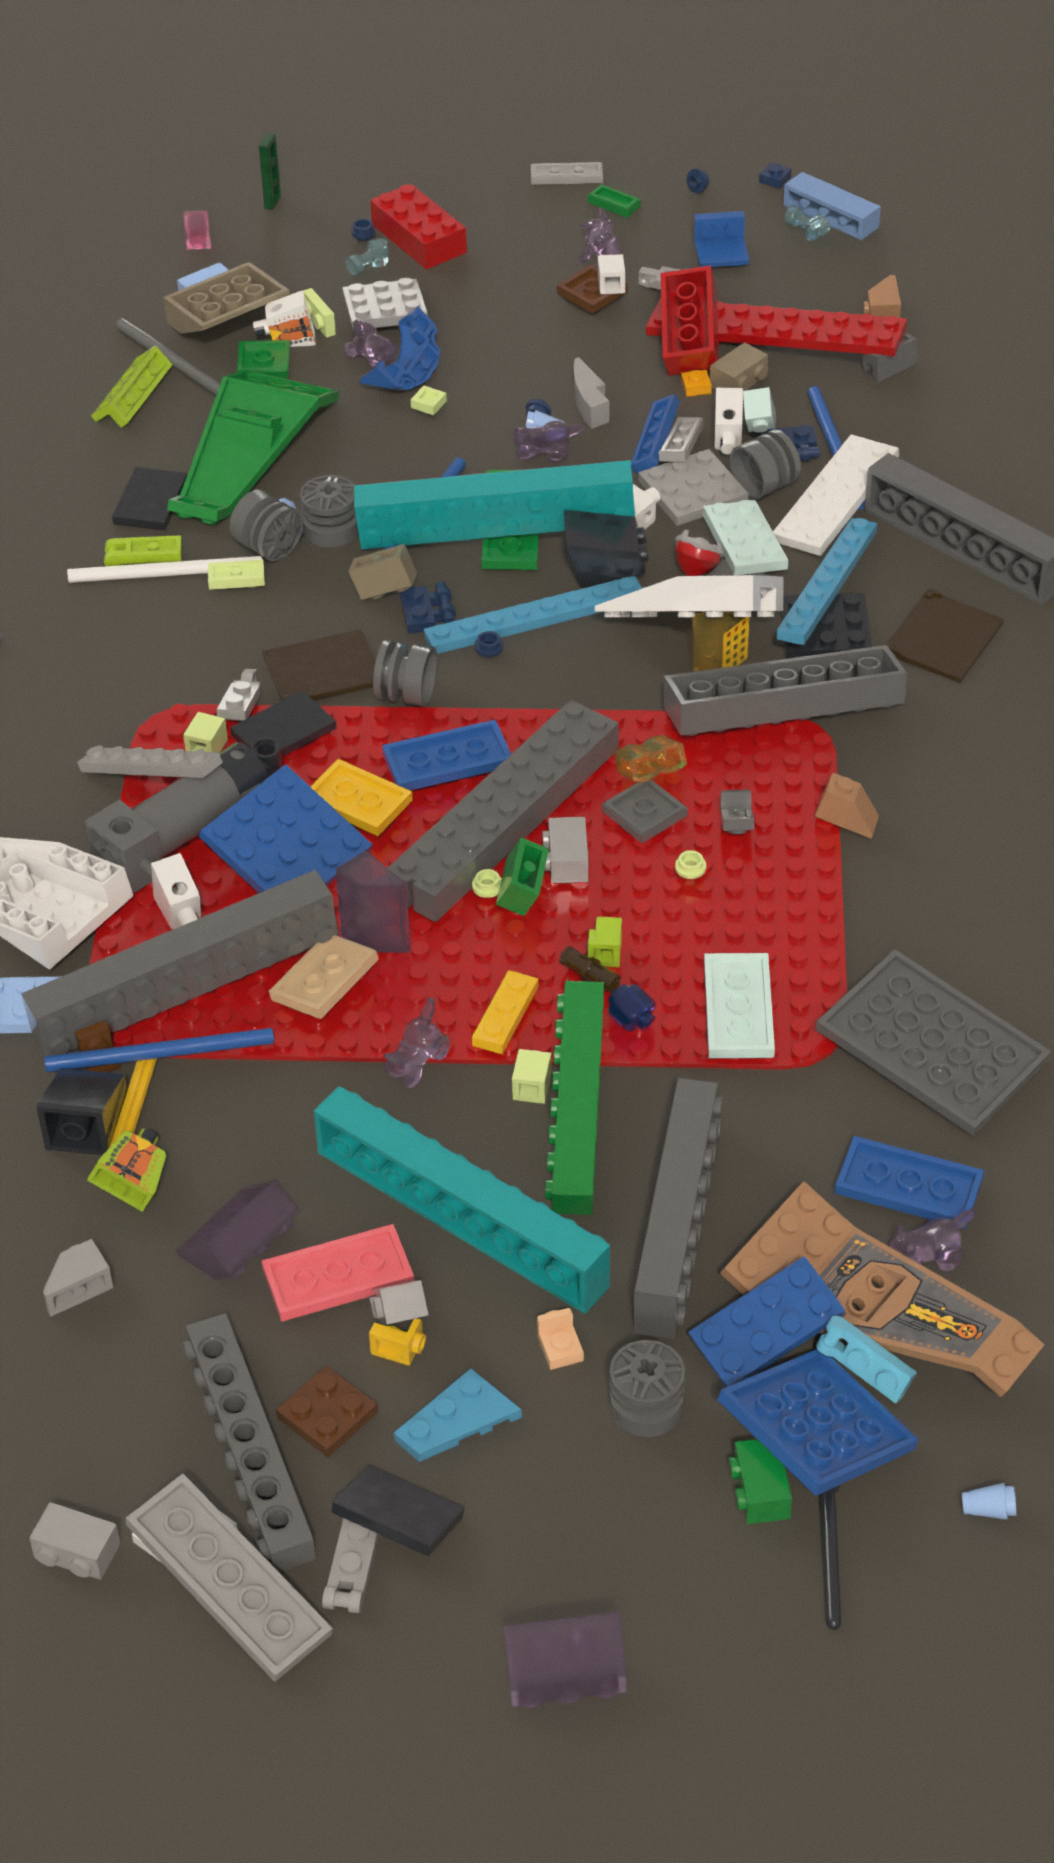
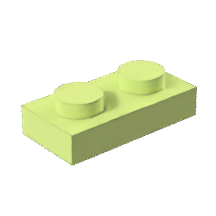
(320, 313)
(236, 574)

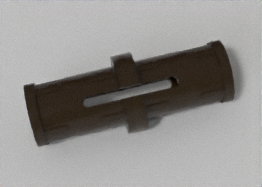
(589, 969)

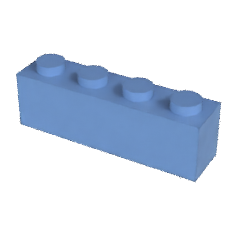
(842, 209)

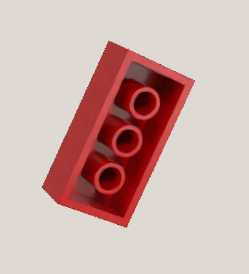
(418, 226)
(689, 319)

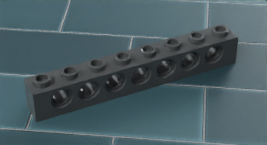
(294, 1542)

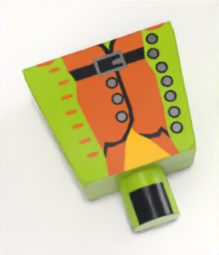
(130, 1168)

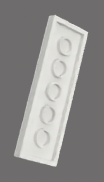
(831, 497)

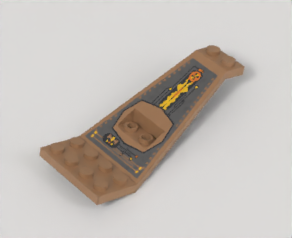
(911, 1309)

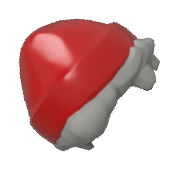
(696, 554)

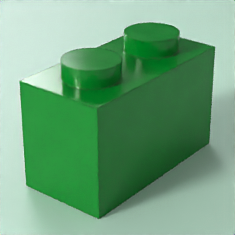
(522, 876)
(762, 1483)

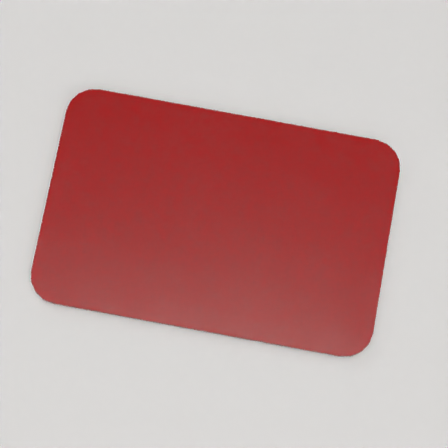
(759, 894)

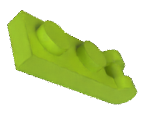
(143, 550)

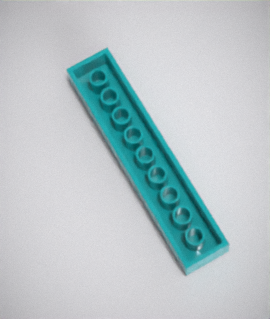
(489, 503)
(463, 1199)

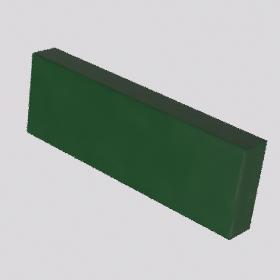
(269, 171)

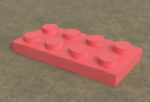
(336, 1272)

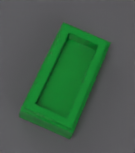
(614, 200)

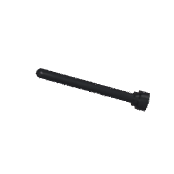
(830, 1559)

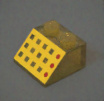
(718, 641)

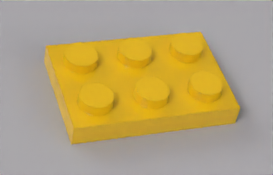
(362, 796)

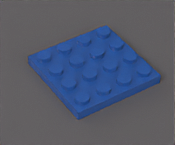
(283, 833)
(818, 1421)

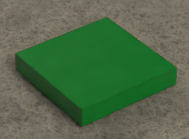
(265, 357)

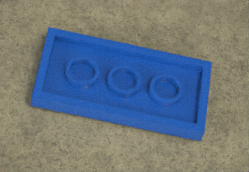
(446, 755)
(907, 1180)
(766, 1323)

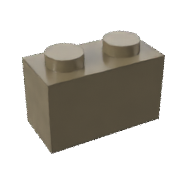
(739, 368)
(383, 572)

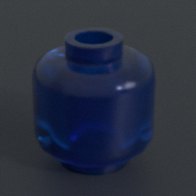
(632, 1007)

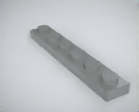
(149, 762)

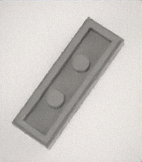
(566, 173)
(681, 439)

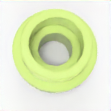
(690, 865)
(486, 883)

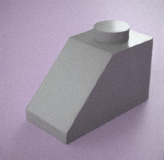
(76, 1277)

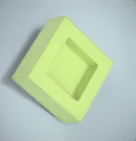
(428, 400)

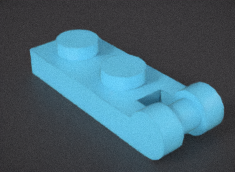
(866, 1358)

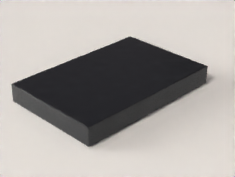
(147, 497)
(290, 722)
(398, 1510)

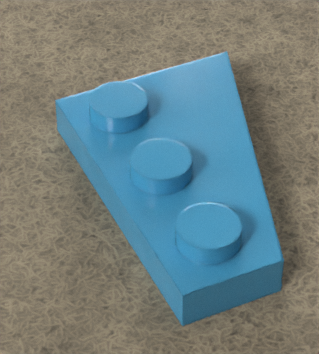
(456, 1413)

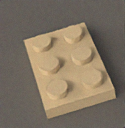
(323, 976)

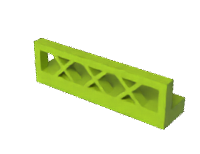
(134, 387)

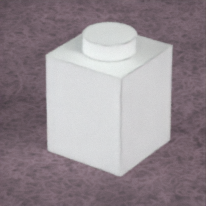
(611, 274)

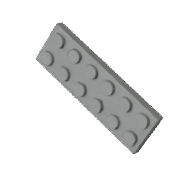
(229, 1577)

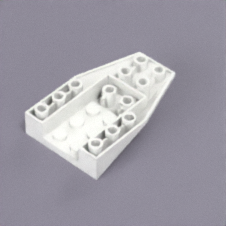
(703, 594)
(55, 896)

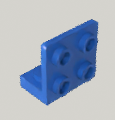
(720, 239)

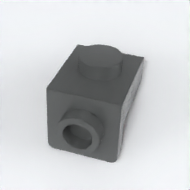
(736, 811)

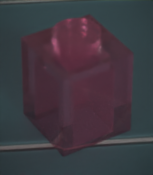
(196, 229)

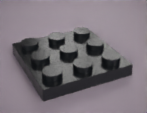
(840, 628)

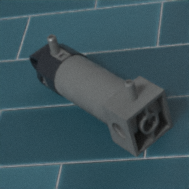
(178, 811)

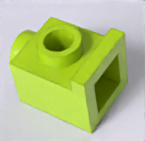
(606, 941)

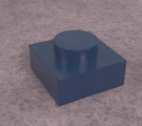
(775, 175)

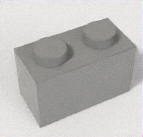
(567, 849)
(399, 1302)
(74, 1541)

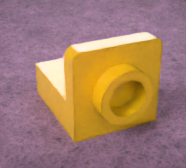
(395, 1344)

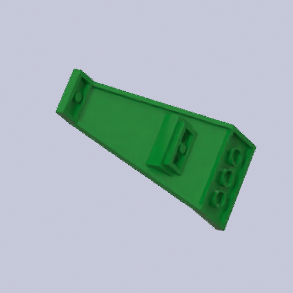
(243, 436)

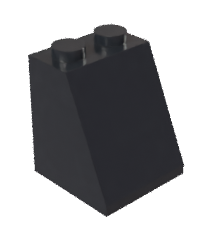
(604, 546)
(81, 1110)

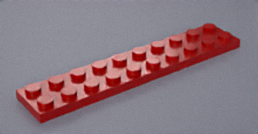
(802, 328)

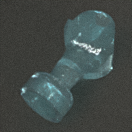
(815, 226)
(375, 255)

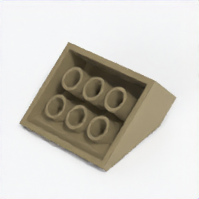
(221, 298)

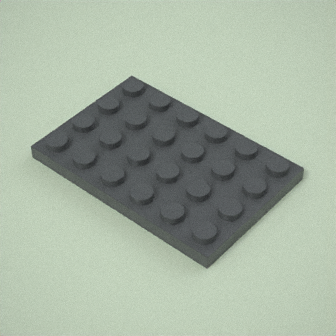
(933, 1041)

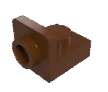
(93, 1038)

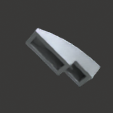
(590, 395)

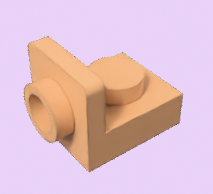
(559, 1338)

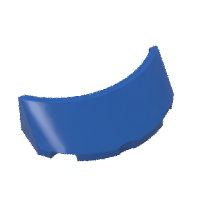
(416, 357)

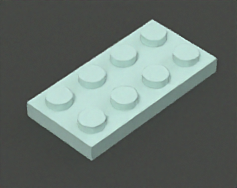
(745, 537)
(739, 1005)

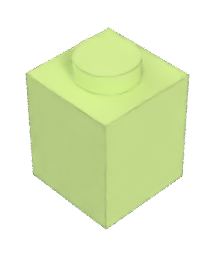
(206, 733)
(531, 1076)

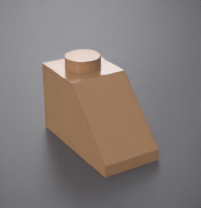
(883, 299)
(847, 806)

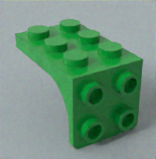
(510, 551)

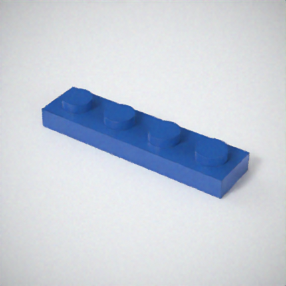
(654, 433)

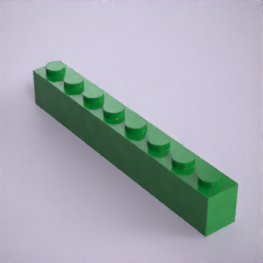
(577, 1098)

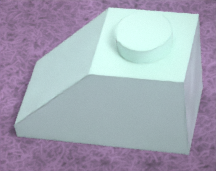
(759, 410)

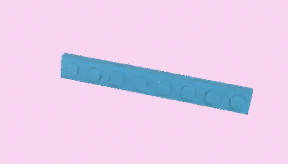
(827, 581)
(527, 615)

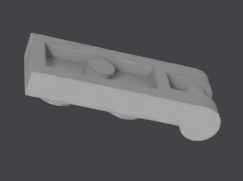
(350, 1567)

